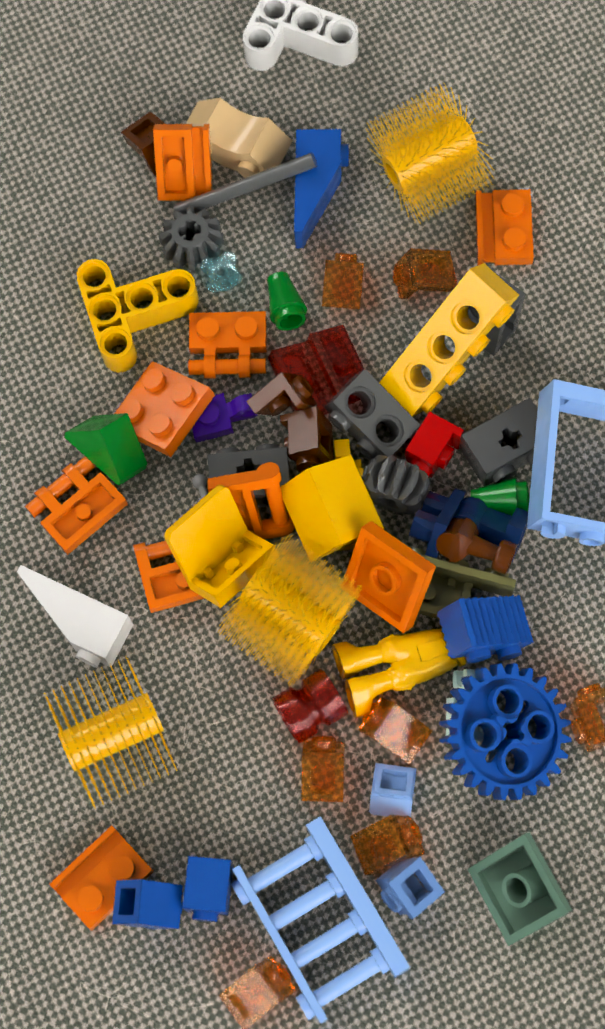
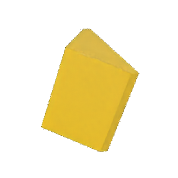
(329, 506)

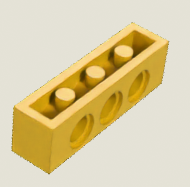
(493, 302)

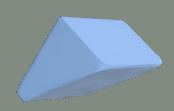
(392, 790)

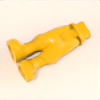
(412, 658)

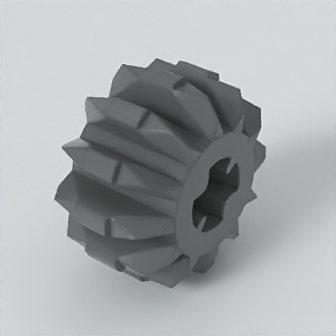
(179, 231)
(396, 484)

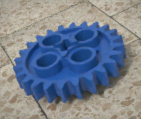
(532, 755)

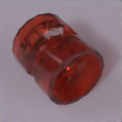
(310, 706)

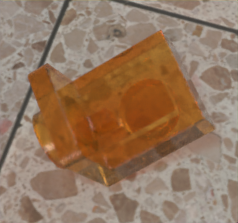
(587, 722)

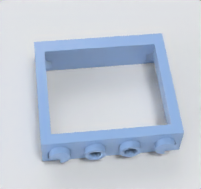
(570, 399)

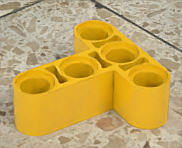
(123, 301)

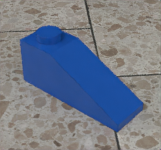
(318, 185)

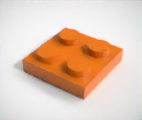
(165, 407)
(390, 576)

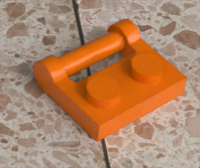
(242, 486)
(164, 584)

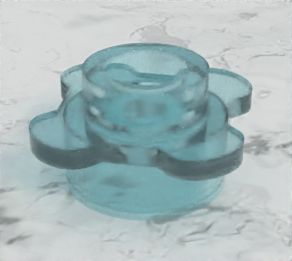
(223, 282)

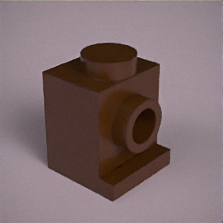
(308, 438)

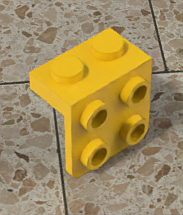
(216, 547)

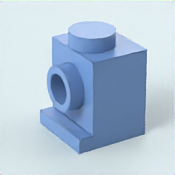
(404, 892)

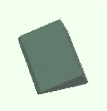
(519, 889)

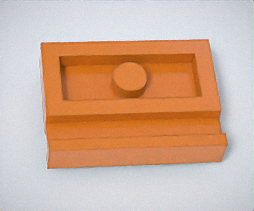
(182, 161)
(504, 227)
(91, 878)

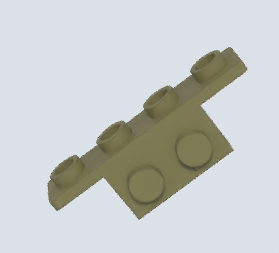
(456, 580)

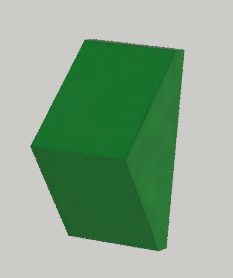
(110, 445)

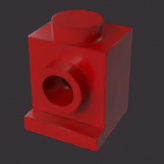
(433, 443)

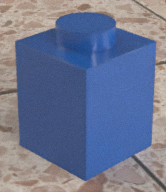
(208, 888)
(147, 904)

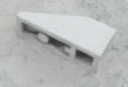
(87, 624)

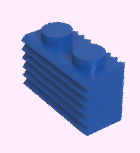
(485, 628)

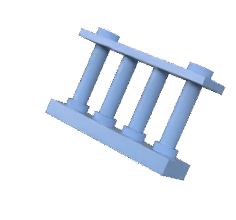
(361, 920)

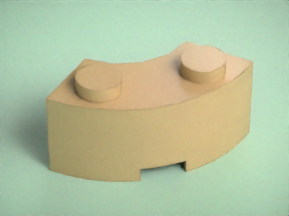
(240, 139)

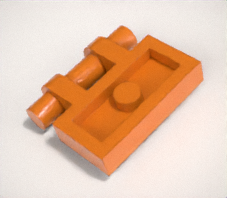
(227, 333)
(81, 513)

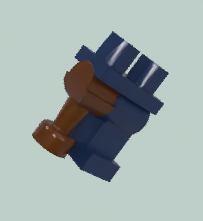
(468, 526)

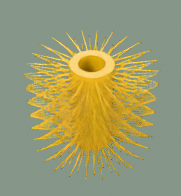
(429, 153)
(290, 610)
(109, 732)

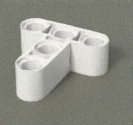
(290, 32)

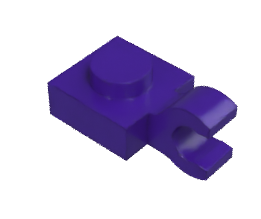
(219, 415)

